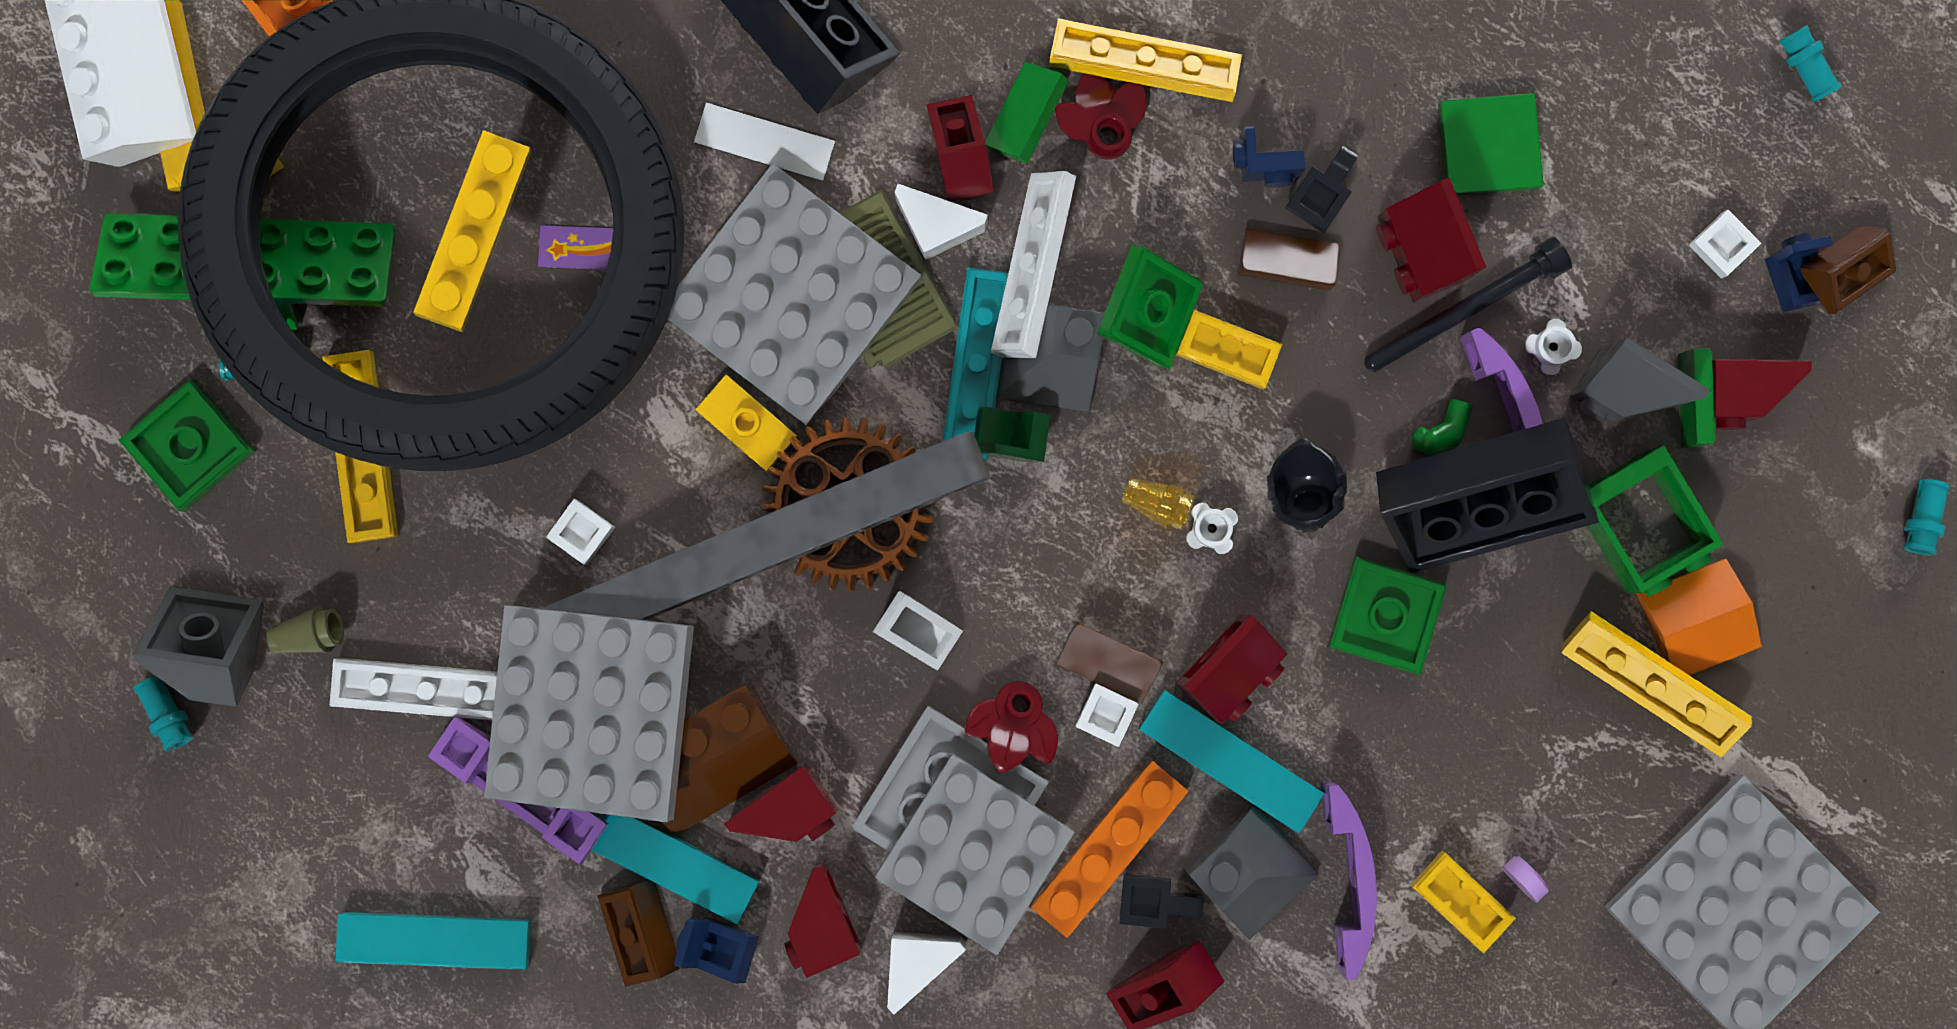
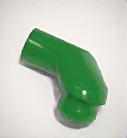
(1445, 435)

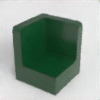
(1012, 434)

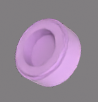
(1526, 878)

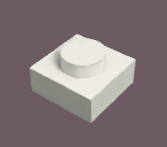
(1724, 244)
(580, 532)
(1106, 715)

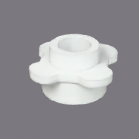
(1566, 344)
(1224, 522)

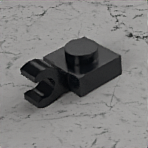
(1322, 194)
(1148, 902)

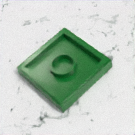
(1491, 144)
(1150, 307)
(187, 445)
(1387, 615)

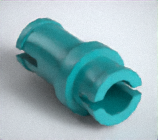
(1810, 63)
(1927, 516)
(166, 719)

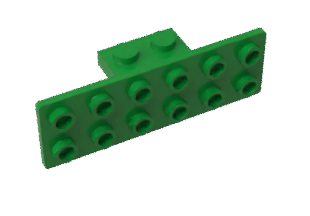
(300, 260)

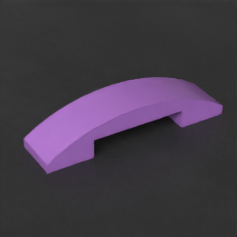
(1490, 359)
(465, 754)
(1353, 938)

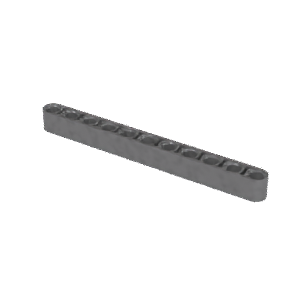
(787, 533)

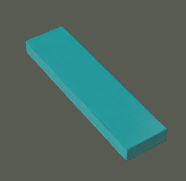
(975, 367)
(1231, 761)
(677, 866)
(433, 940)

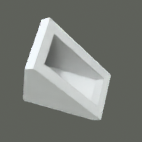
(938, 222)
(918, 630)
(917, 961)

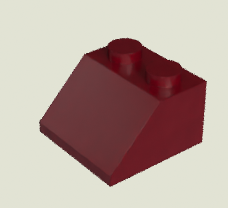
(1430, 241)
(1233, 669)

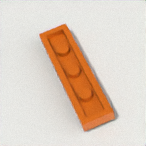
(1109, 848)

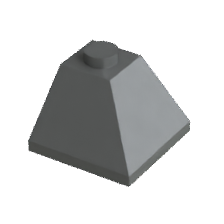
(1063, 366)
(1631, 382)
(203, 644)
(1251, 871)

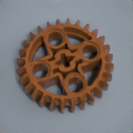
(807, 454)

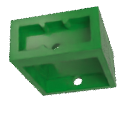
(1684, 504)

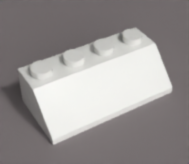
(121, 78)

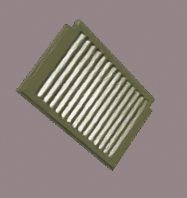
(924, 313)

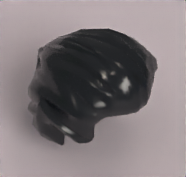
(1306, 486)

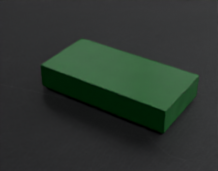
(1026, 112)
(1698, 416)

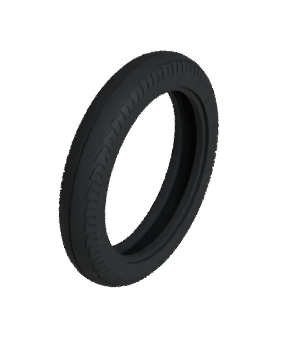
(353, 41)

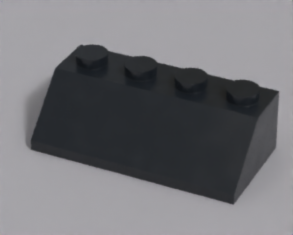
(817, 44)
(1486, 496)

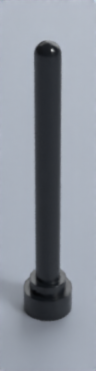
(1547, 260)

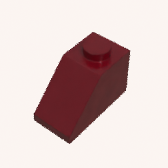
(960, 148)
(1752, 388)
(788, 810)
(821, 927)
(1166, 987)

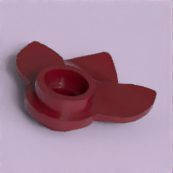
(1099, 109)
(1013, 733)

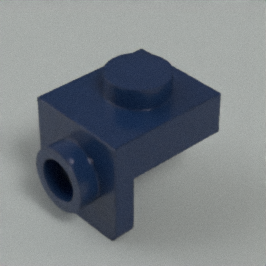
(1273, 168)
(1785, 270)
(716, 949)

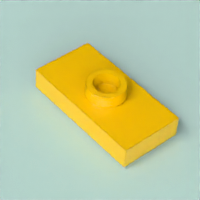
(1229, 349)
(746, 422)
(1462, 901)

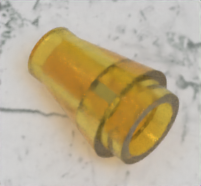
(1160, 502)

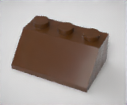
(726, 755)

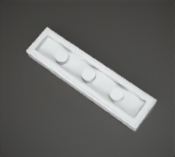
(1033, 265)
(413, 688)

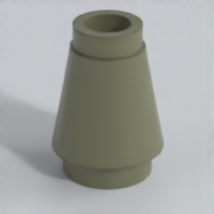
(308, 632)

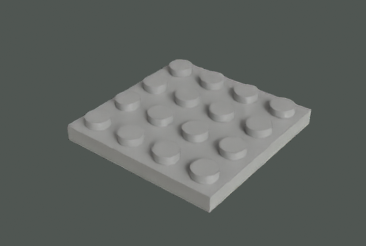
(791, 294)
(589, 713)
(1741, 908)

